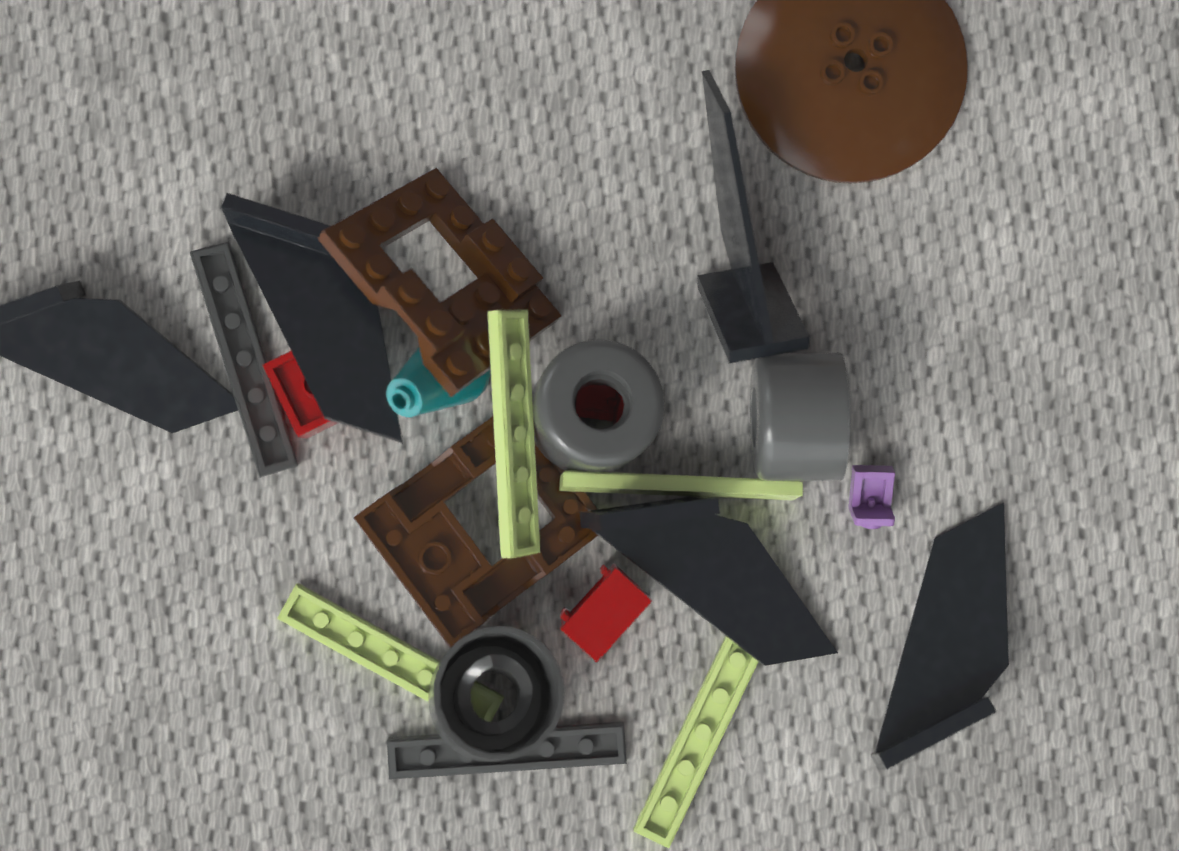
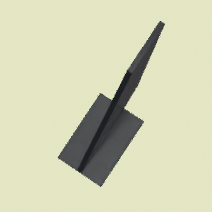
(750, 299)
(320, 313)
(110, 357)
(717, 572)
(953, 641)

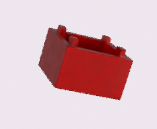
(296, 396)
(604, 612)

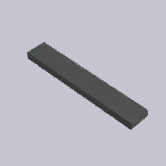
(243, 359)
(564, 748)

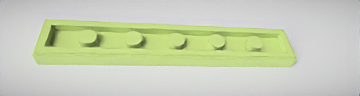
(514, 433)
(679, 485)
(373, 647)
(696, 744)

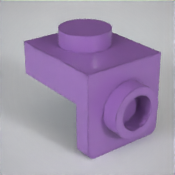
(872, 496)

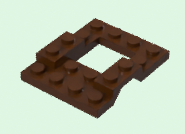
(454, 331)
(439, 558)

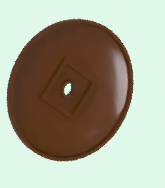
(841, 120)

